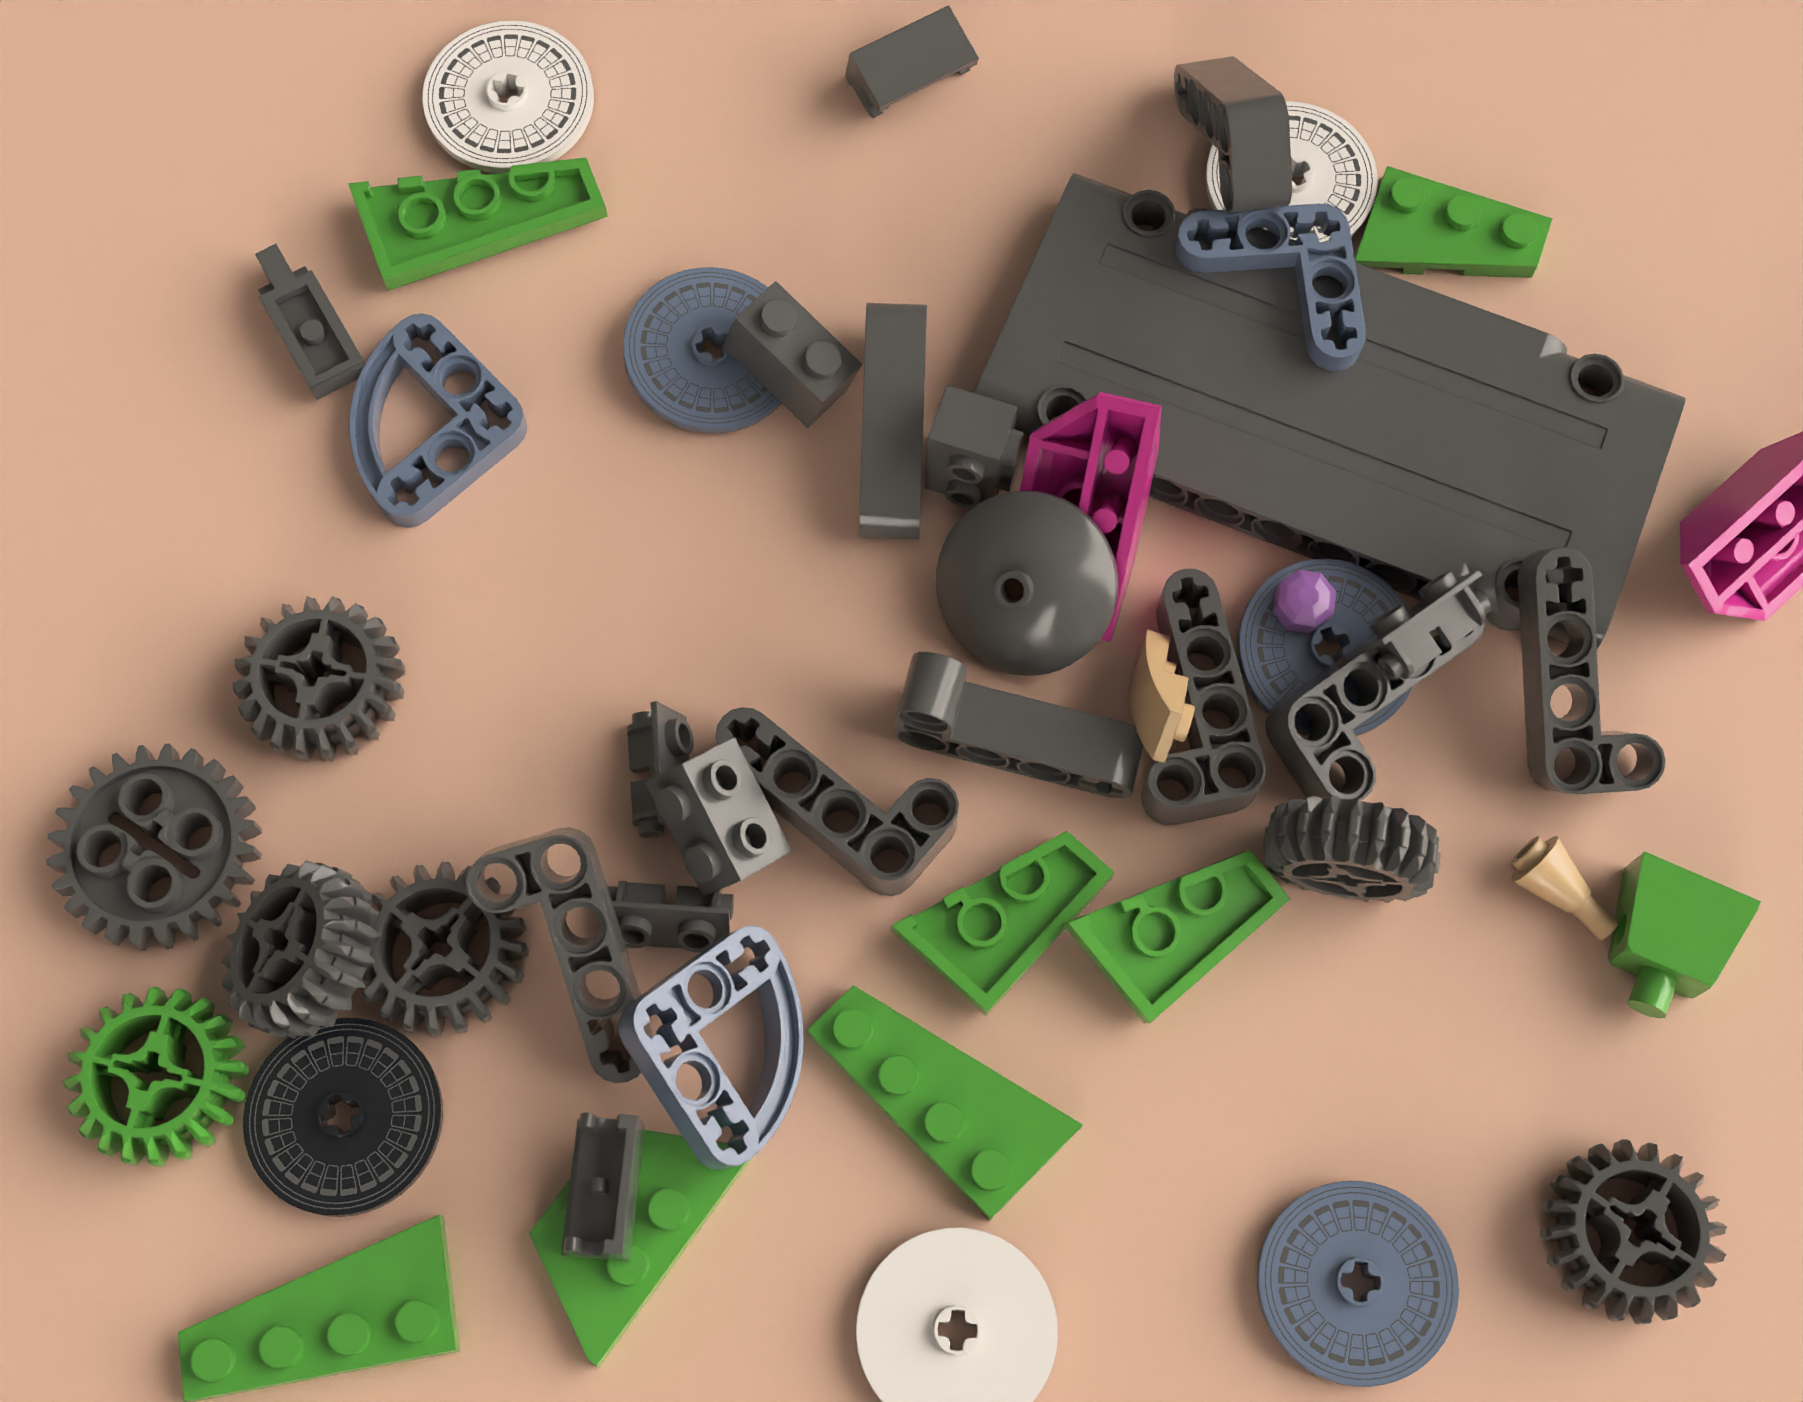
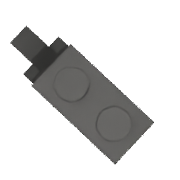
(308, 325)

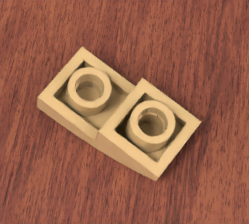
(1158, 698)

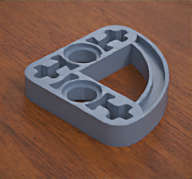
(466, 430)
(681, 1026)

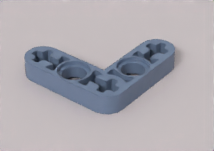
(1307, 256)

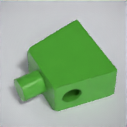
(1674, 931)

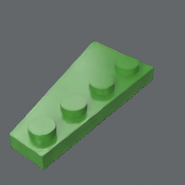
(451, 222)
(952, 1107)
(343, 1318)

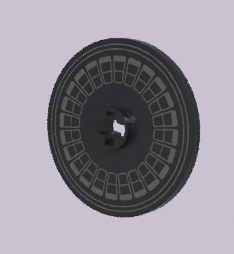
(389, 1139)

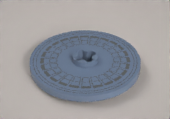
(666, 346)
(1282, 660)
(1319, 1321)

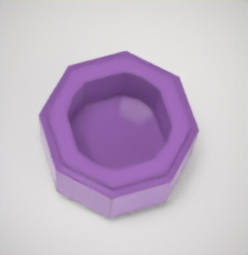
(1304, 601)

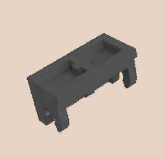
(909, 60)
(603, 1187)

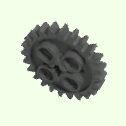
(118, 893)

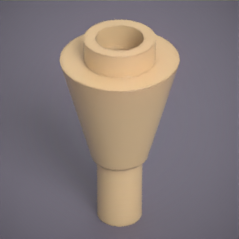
(1552, 875)

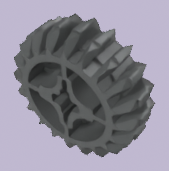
(322, 633)
(1352, 849)
(300, 950)
(427, 969)
(1663, 1188)

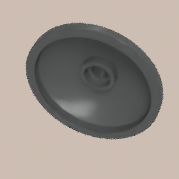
(1064, 575)

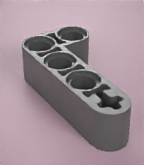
(1246, 125)
(892, 421)
(1578, 671)
(1206, 690)
(1335, 718)
(1014, 731)
(831, 793)
(575, 954)

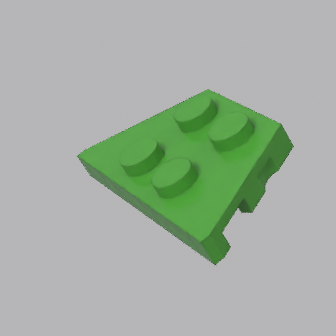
(671, 1207)

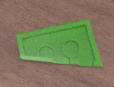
(1438, 226)
(1001, 925)
(1177, 931)

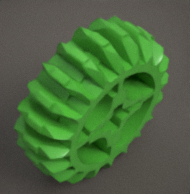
(152, 1101)

